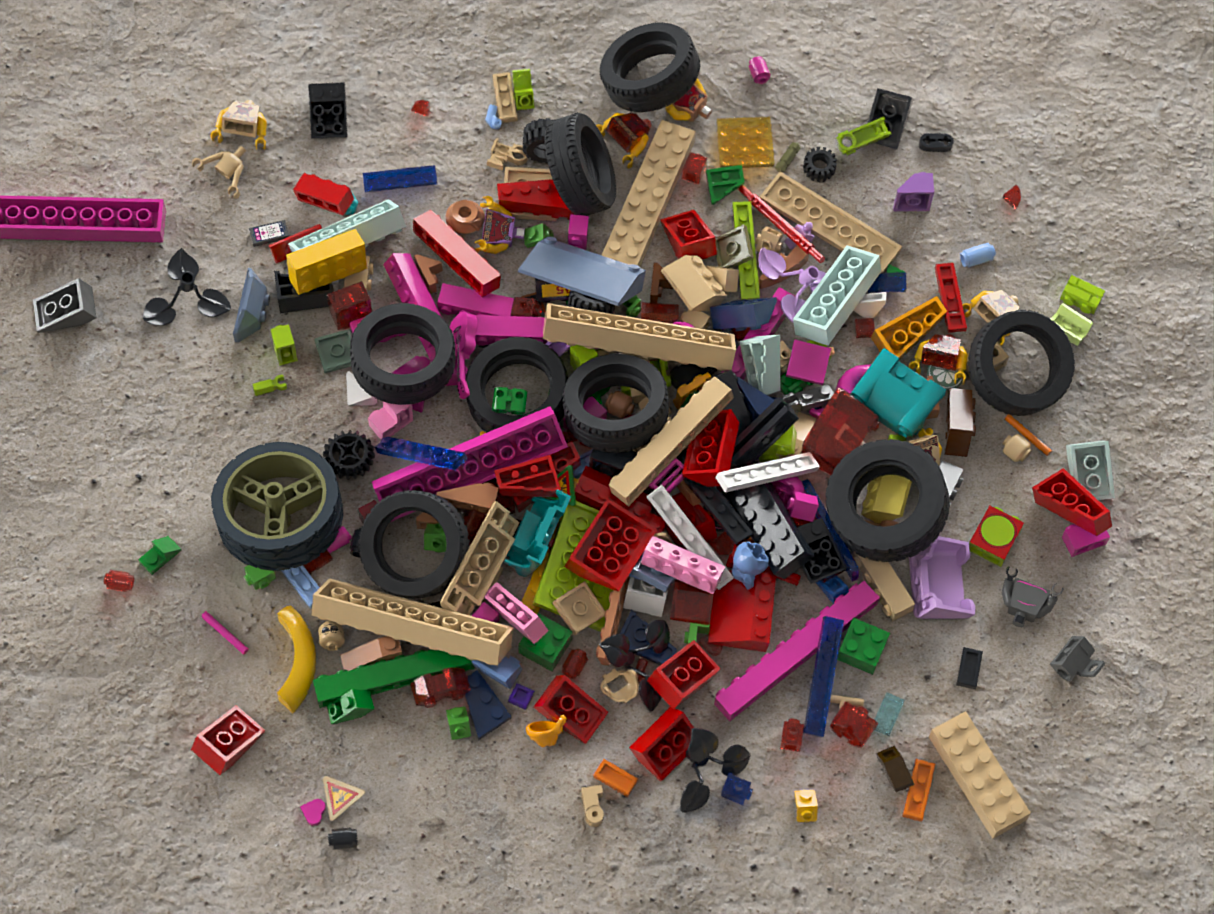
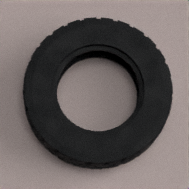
(877, 460)

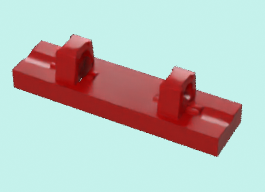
(950, 297)

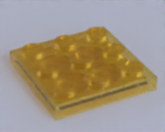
(745, 142)

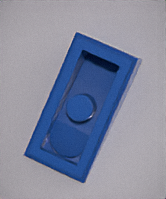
(833, 588)

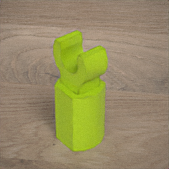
(269, 385)

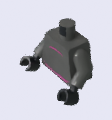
(1026, 599)

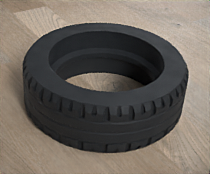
(660, 89)
(580, 164)
(402, 319)
(1055, 345)
(506, 353)
(607, 372)
(372, 537)

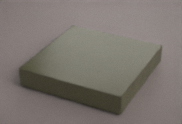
(733, 248)

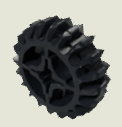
(355, 463)

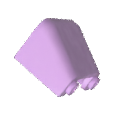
(939, 581)

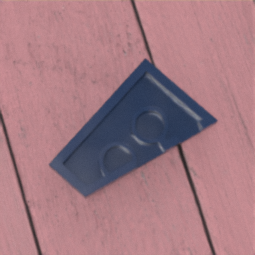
(635, 631)

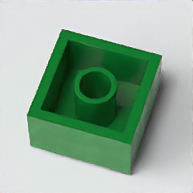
(863, 646)
(550, 647)

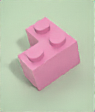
(390, 419)

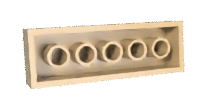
(979, 775)

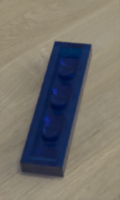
(399, 178)

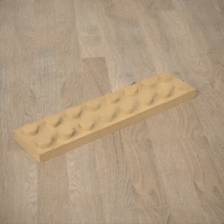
(828, 220)

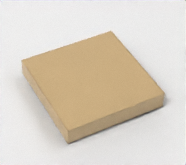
(579, 608)

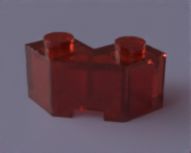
(430, 689)

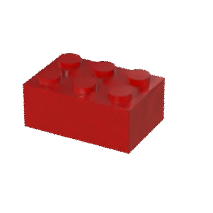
(683, 674)

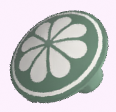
(944, 377)

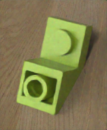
(523, 89)

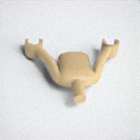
(227, 166)

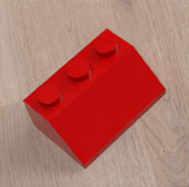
(664, 743)

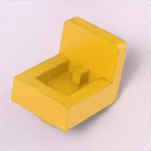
(806, 805)

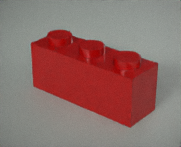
(323, 193)

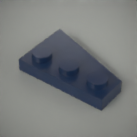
(485, 707)

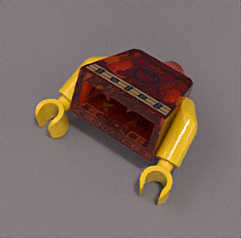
(629, 133)
(943, 353)

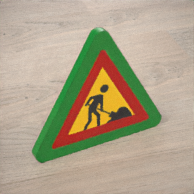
(566, 483)

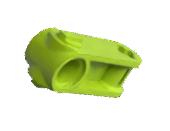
(863, 136)

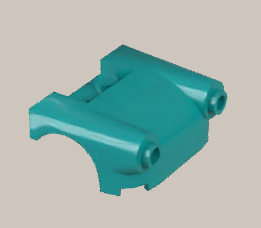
(897, 394)
(535, 533)

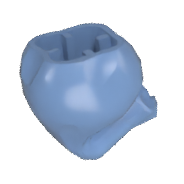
(748, 562)

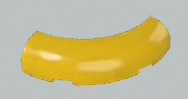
(304, 664)

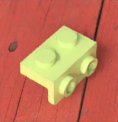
(1072, 323)

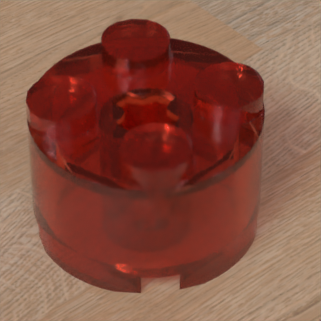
(853, 724)

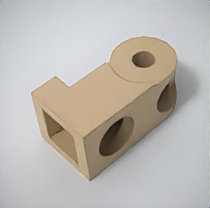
(593, 813)

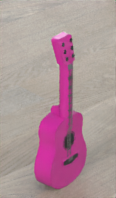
(464, 332)

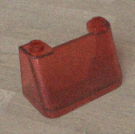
(839, 430)

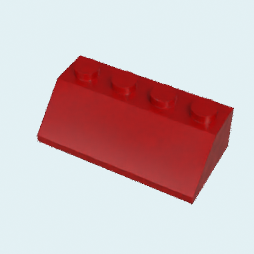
(712, 450)
(594, 490)

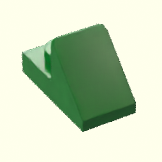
(162, 552)

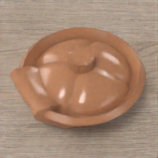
(465, 216)

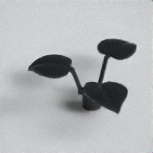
(185, 269)
(618, 654)
(700, 746)

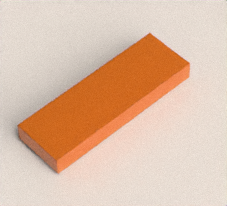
(919, 792)

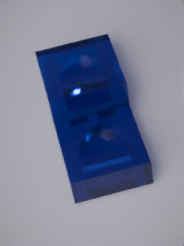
(889, 283)

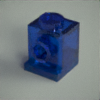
(738, 796)

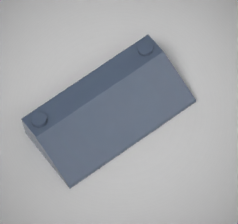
(583, 271)

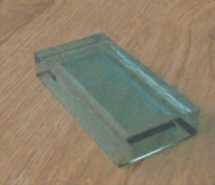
(888, 713)

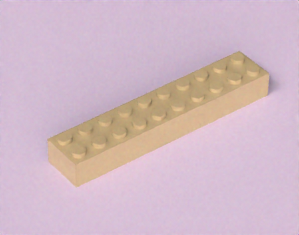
(650, 194)
(639, 337)
(412, 621)

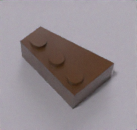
(960, 422)

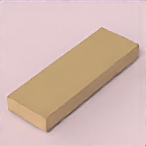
(504, 97)

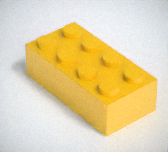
(326, 261)

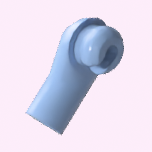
(491, 118)

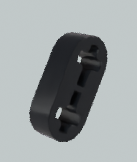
(936, 142)

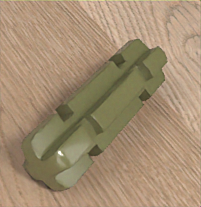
(787, 157)

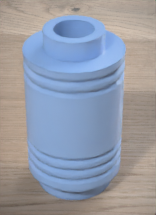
(977, 255)

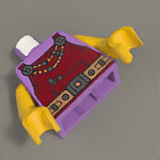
(498, 228)

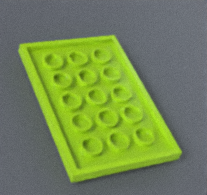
(559, 580)

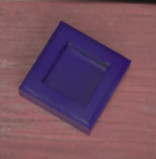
(521, 696)

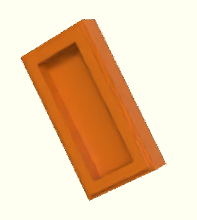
(615, 777)

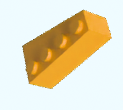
(908, 329)

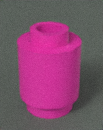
(759, 70)

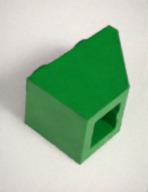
(350, 706)

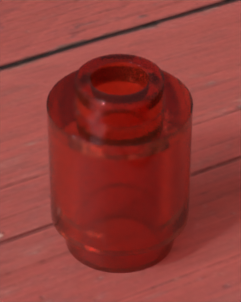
(119, 580)
(574, 663)

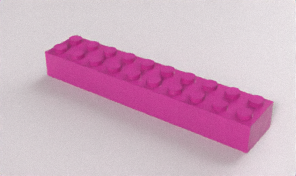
(82, 218)
(503, 447)

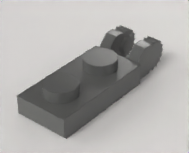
(809, 398)

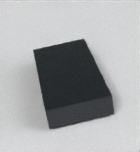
(969, 668)

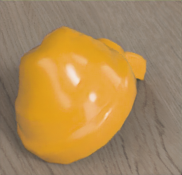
(545, 732)

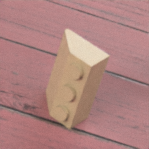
(694, 283)

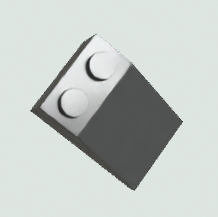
(65, 307)

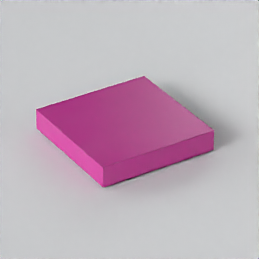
(808, 362)

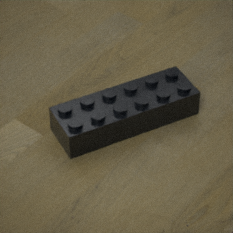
(772, 527)

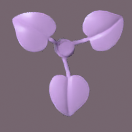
(774, 265)

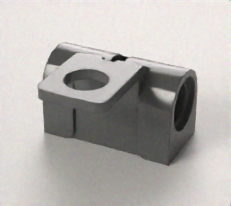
(1075, 659)

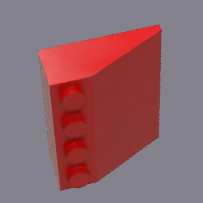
(610, 546)
(743, 615)

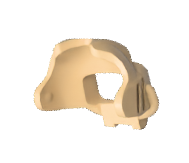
(627, 692)

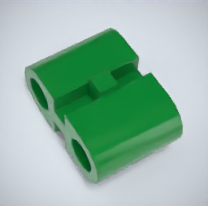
(509, 400)

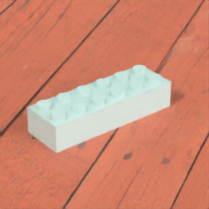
(370, 224)
(837, 295)

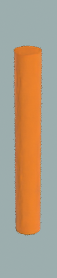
(1028, 435)

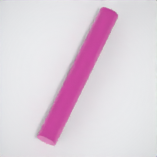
(224, 632)

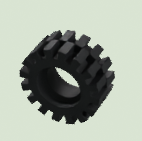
(820, 173)

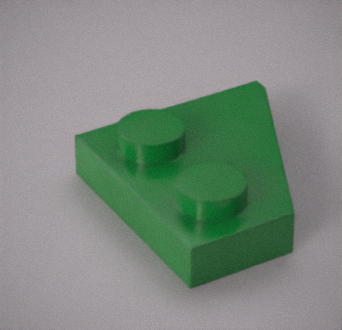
(723, 181)

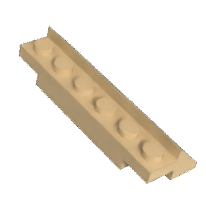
(481, 561)

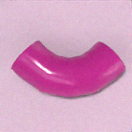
(852, 377)

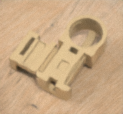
(502, 153)

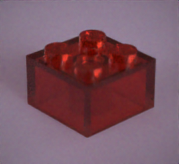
(349, 304)

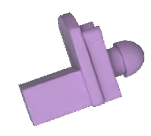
(804, 231)

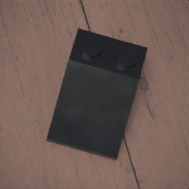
(895, 110)

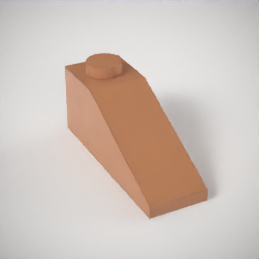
(472, 497)
(368, 654)

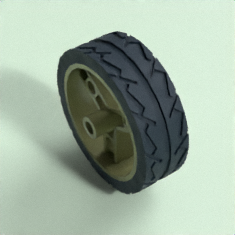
(242, 483)

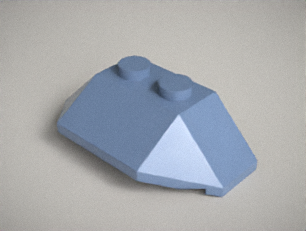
(251, 307)

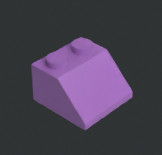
(915, 193)

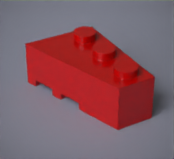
(529, 479)

